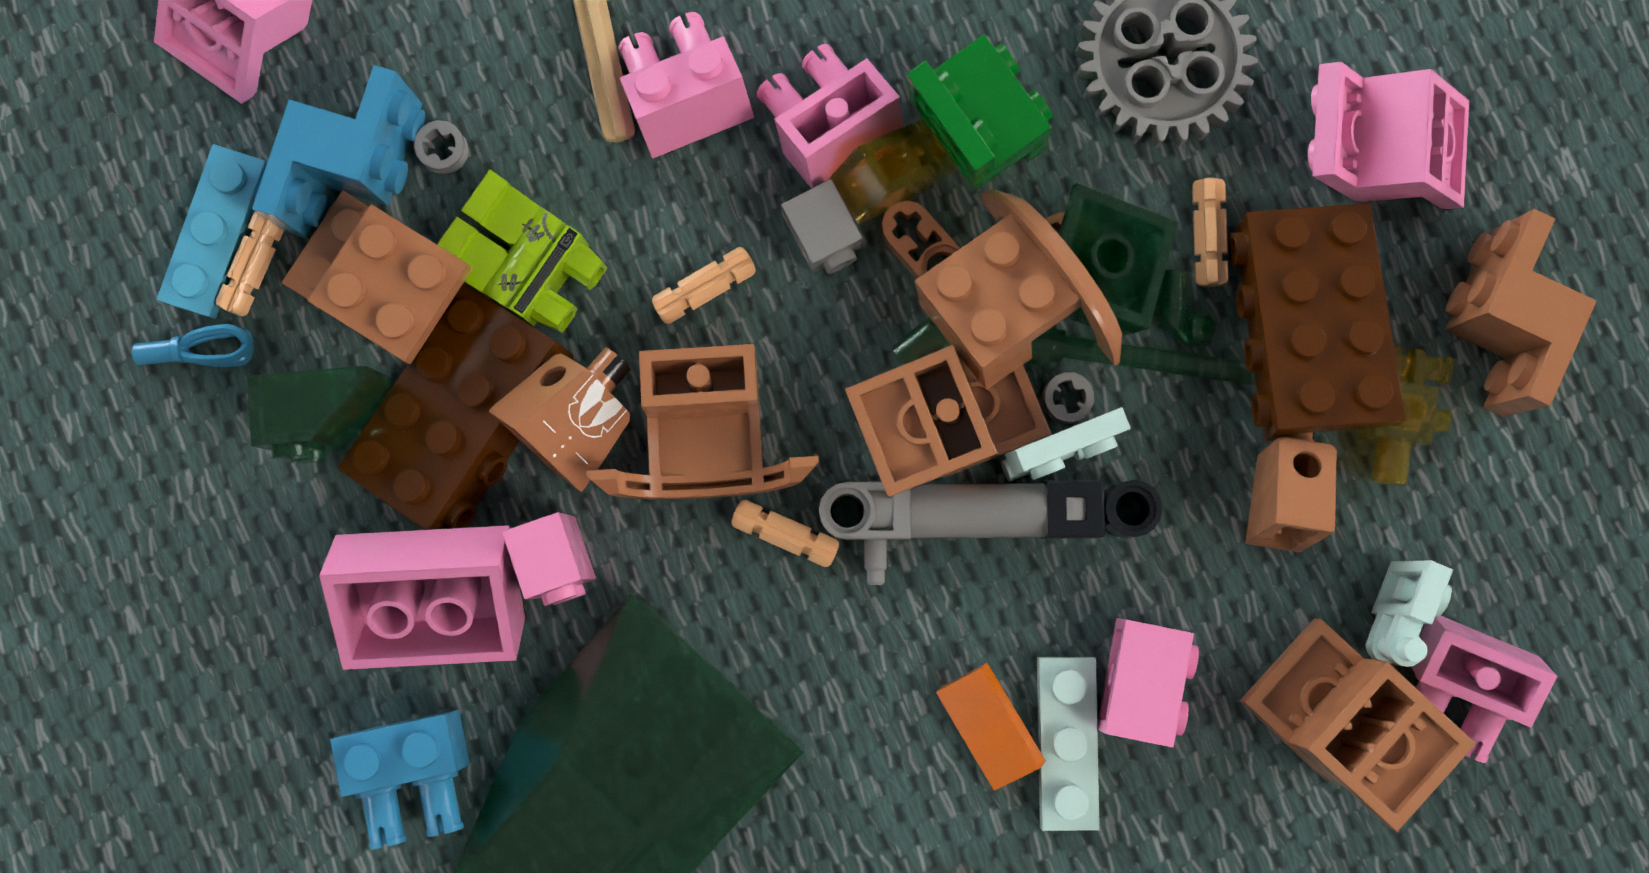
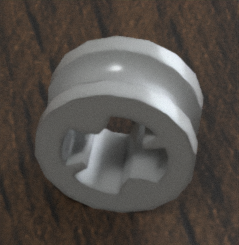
(449, 133)
(1076, 383)

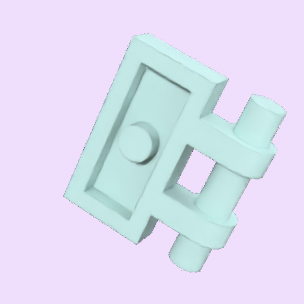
(1078, 441)
(1408, 598)

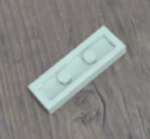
(1068, 743)

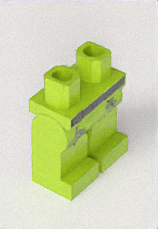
(538, 259)

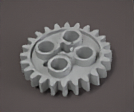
(1176, 101)

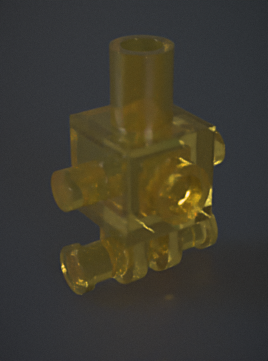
(1422, 417)

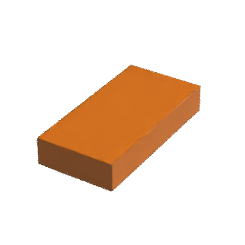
(991, 727)

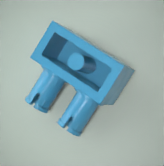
(417, 751)

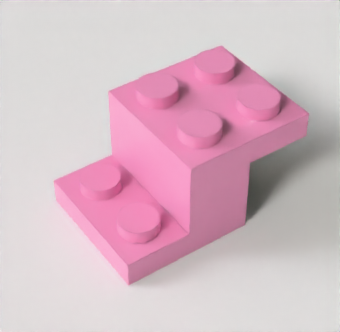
(228, 37)
(1389, 136)

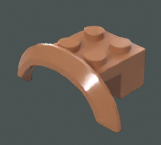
(1011, 290)
(702, 429)

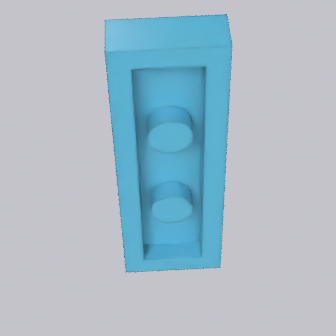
(212, 231)

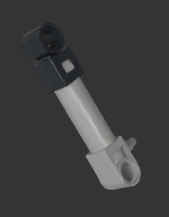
(987, 511)

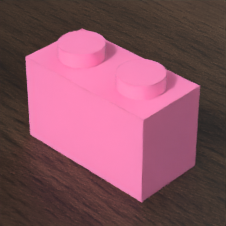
(550, 558)
(1147, 682)

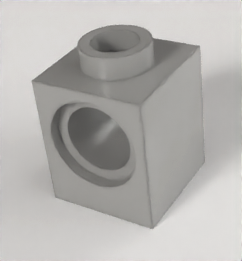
(823, 228)

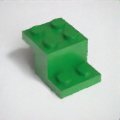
(980, 110)

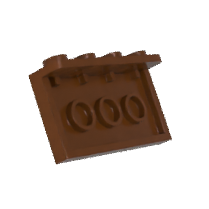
(1316, 321)
(433, 437)

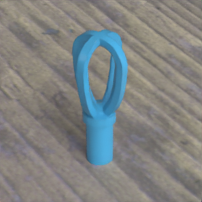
(179, 348)

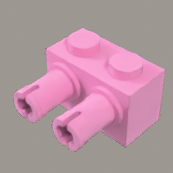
(684, 94)
(835, 119)
(1484, 671)

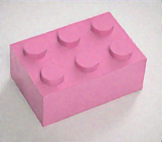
(423, 598)

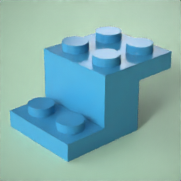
(339, 153)

